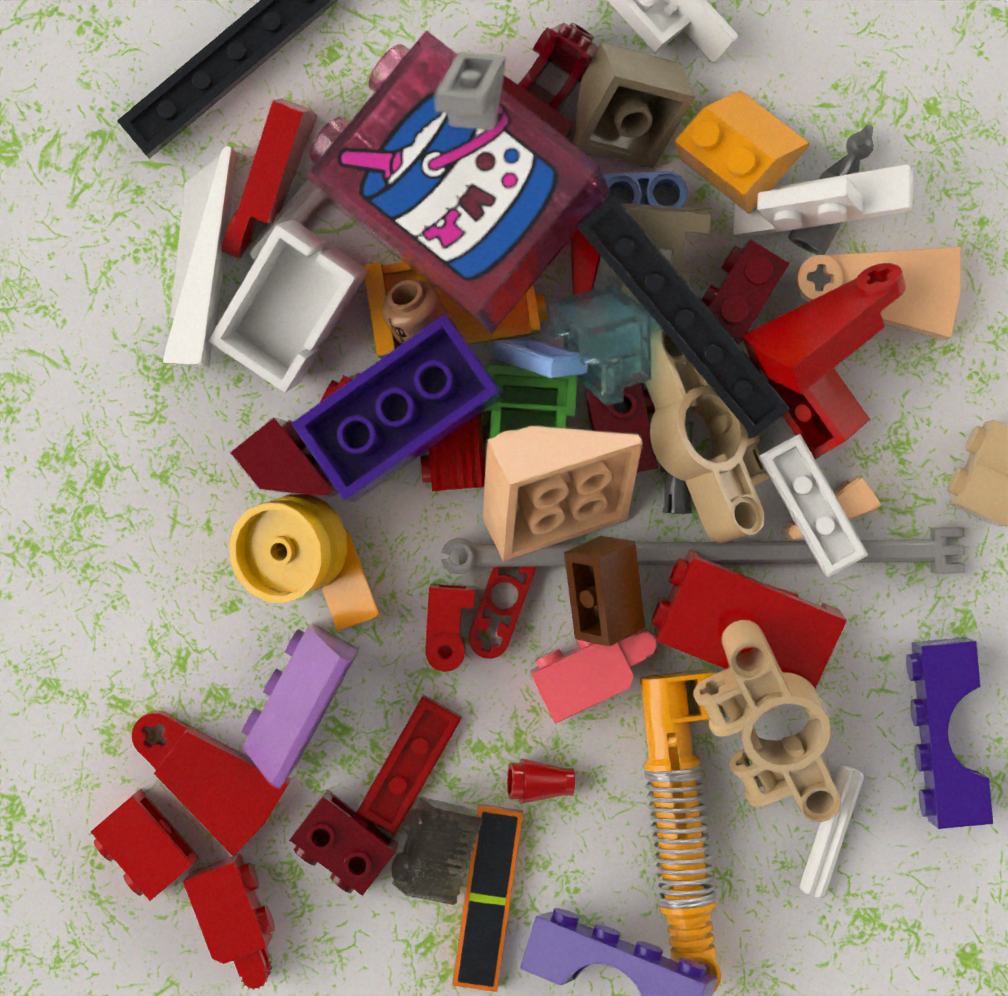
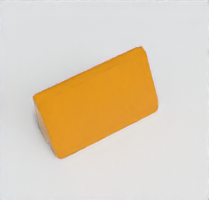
(349, 593)

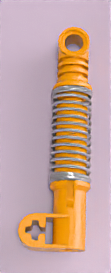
(674, 776)

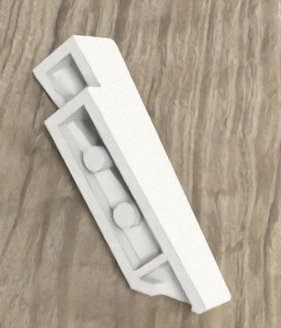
(200, 262)

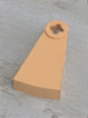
(930, 280)

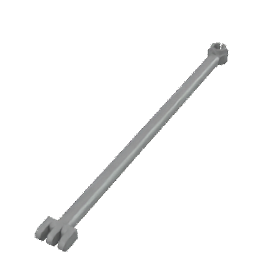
(740, 552)

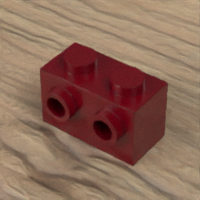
(745, 288)
(626, 418)
(343, 844)

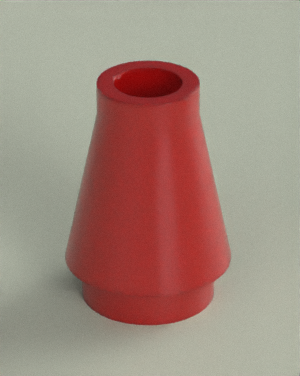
(538, 781)

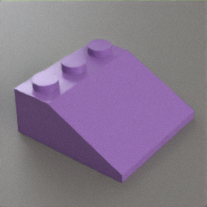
(296, 701)

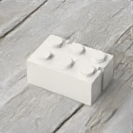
(288, 305)

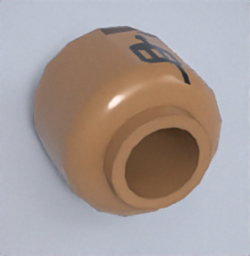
(411, 308)

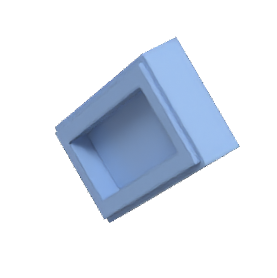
(539, 357)

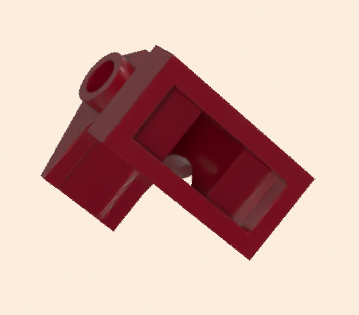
(571, 51)

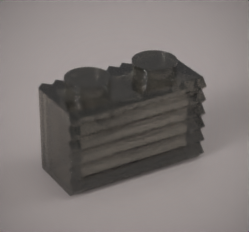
(436, 851)

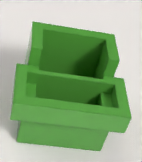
(530, 399)

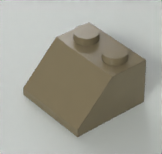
(630, 105)

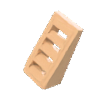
(854, 498)

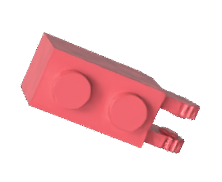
(589, 673)

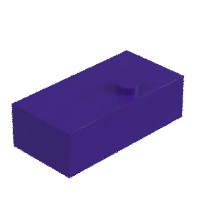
(397, 409)

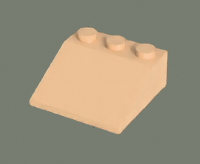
(556, 485)

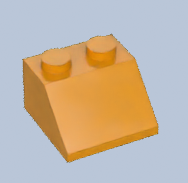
(739, 148)

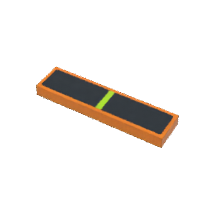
(487, 899)

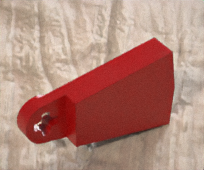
(271, 172)
(825, 331)
(209, 779)

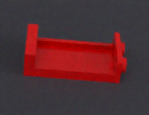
(713, 597)

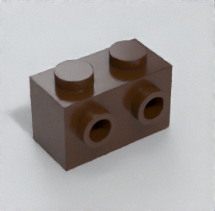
(604, 590)

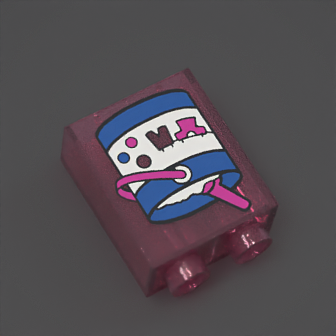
(455, 203)

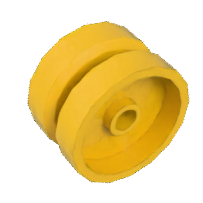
(288, 547)

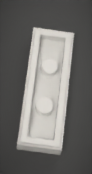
(813, 505)

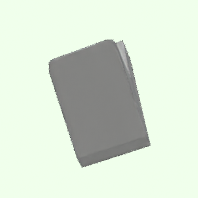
(472, 91)

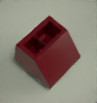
(281, 461)

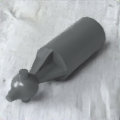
(818, 238)

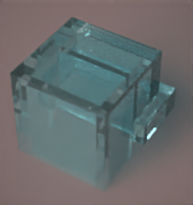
(610, 337)

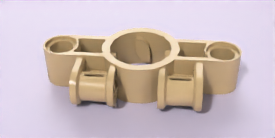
(725, 482)
(757, 686)

